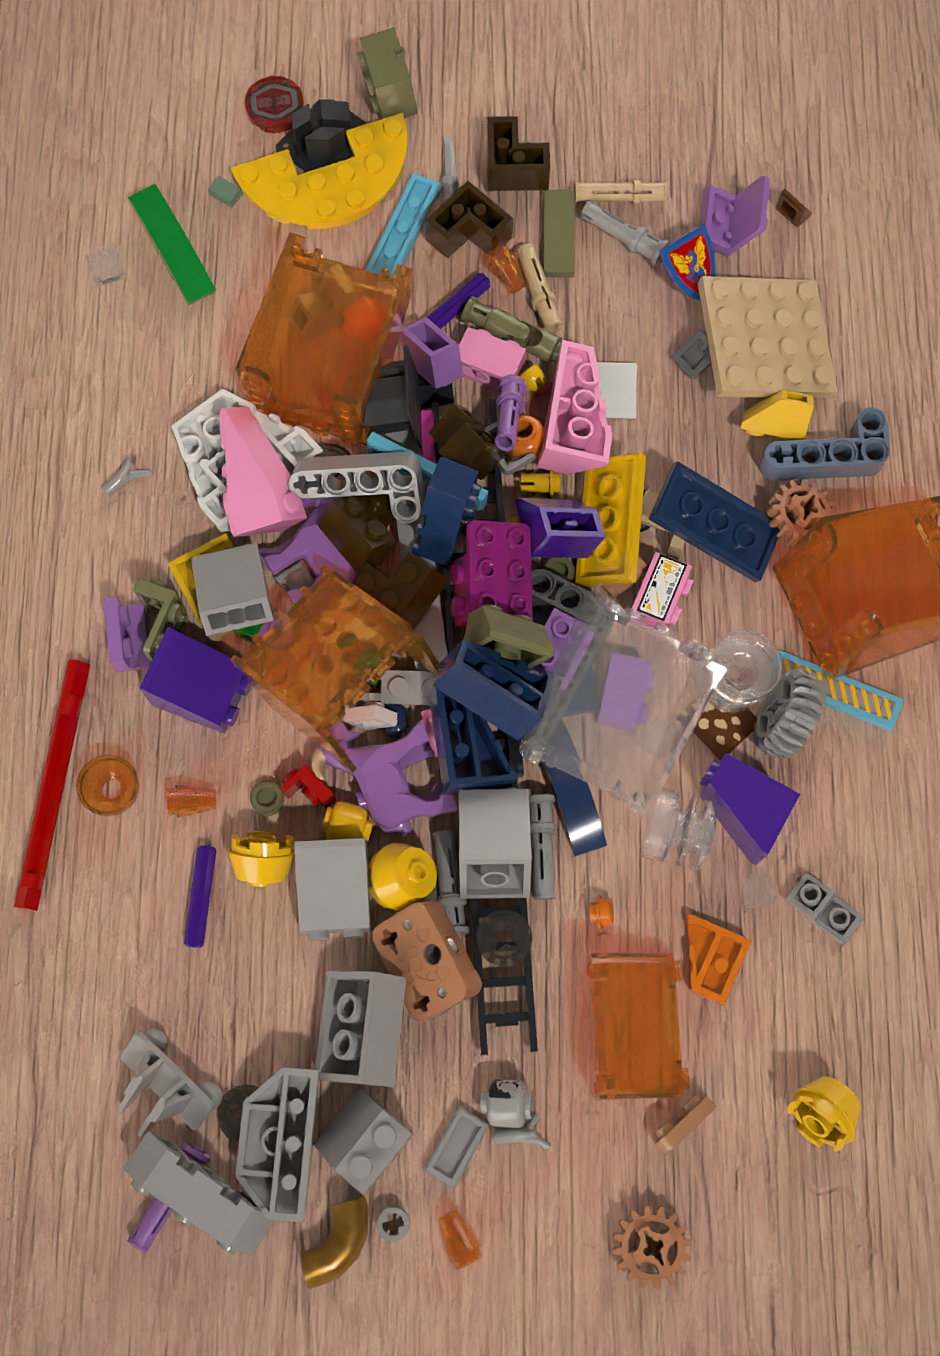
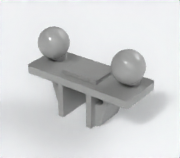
(176, 1090)

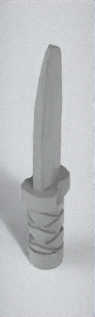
(450, 180)

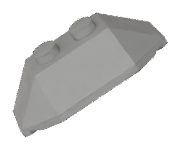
(279, 1143)

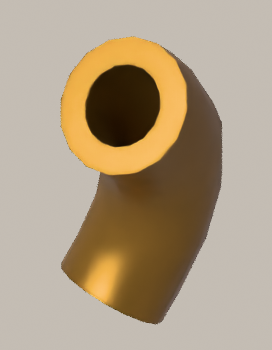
(341, 1247)

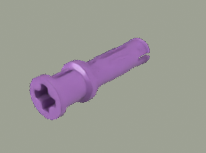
(510, 405)
(158, 1212)

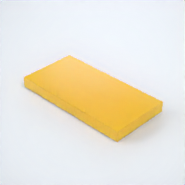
(618, 498)

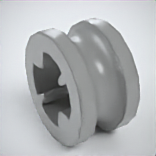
(402, 1230)

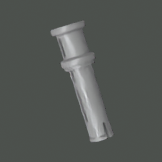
(636, 238)
(542, 830)
(449, 880)

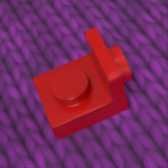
(314, 788)

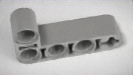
(314, 479)

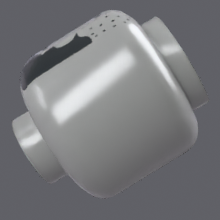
(507, 1103)

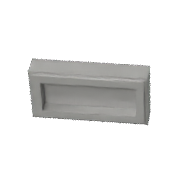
(456, 1147)

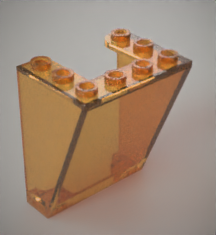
(322, 341)
(866, 584)

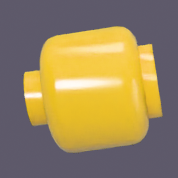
(346, 822)

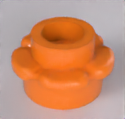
(602, 912)

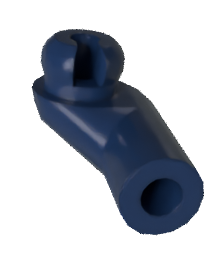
(402, 721)

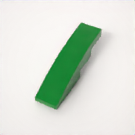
(172, 244)

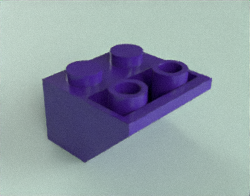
(560, 527)

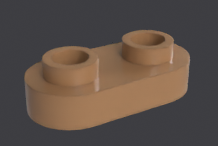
(672, 1133)

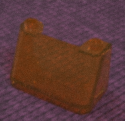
(636, 1026)

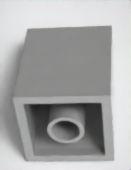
(494, 843)
(333, 888)
(362, 1141)

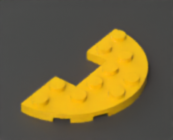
(333, 192)

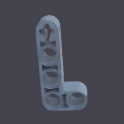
(784, 458)

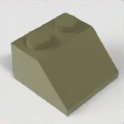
(510, 635)

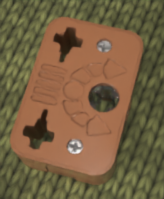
(416, 956)

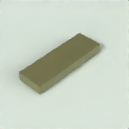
(559, 233)

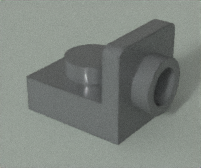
(694, 355)

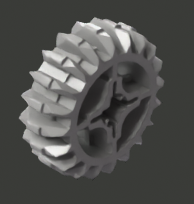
(789, 714)

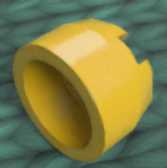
(533, 377)

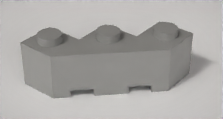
(197, 1194)

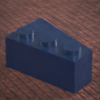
(447, 510)
(495, 688)
(467, 748)

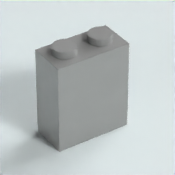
(231, 589)

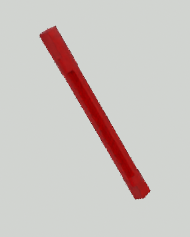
(52, 786)

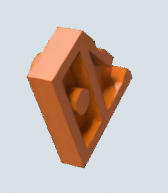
(714, 958)

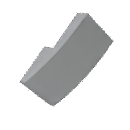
(824, 909)

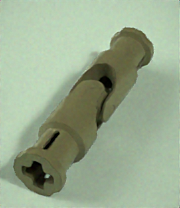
(506, 327)

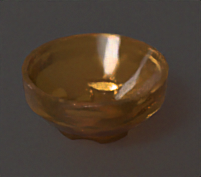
(96, 774)

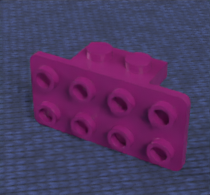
(493, 570)

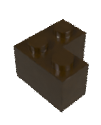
(515, 164)
(465, 217)
(466, 441)
(359, 528)
(407, 591)

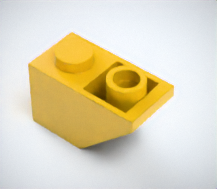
(780, 415)

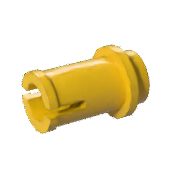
(543, 483)

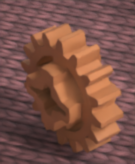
(798, 509)
(666, 1237)

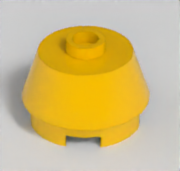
(261, 857)
(401, 876)
(826, 1112)

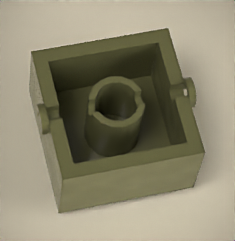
(387, 74)

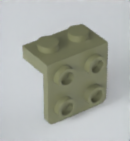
(171, 612)

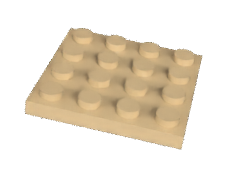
(766, 337)

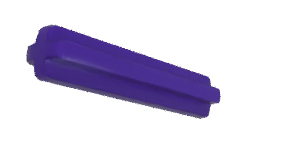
(456, 303)
(200, 896)

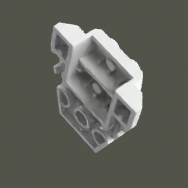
(202, 451)

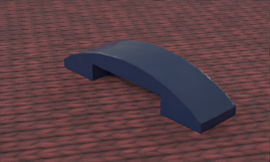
(577, 810)

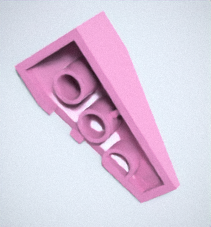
(576, 419)
(256, 478)

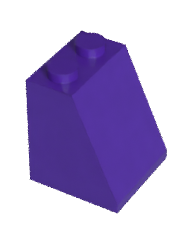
(194, 682)
(748, 805)

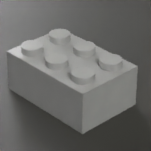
(360, 1028)

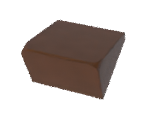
(792, 208)

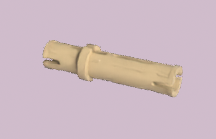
(658, 192)
(543, 299)

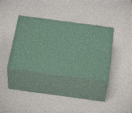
(225, 191)

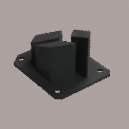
(320, 134)
(395, 399)

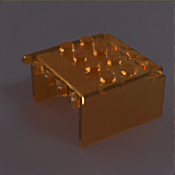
(326, 654)

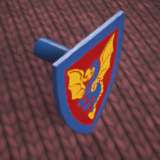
(689, 260)

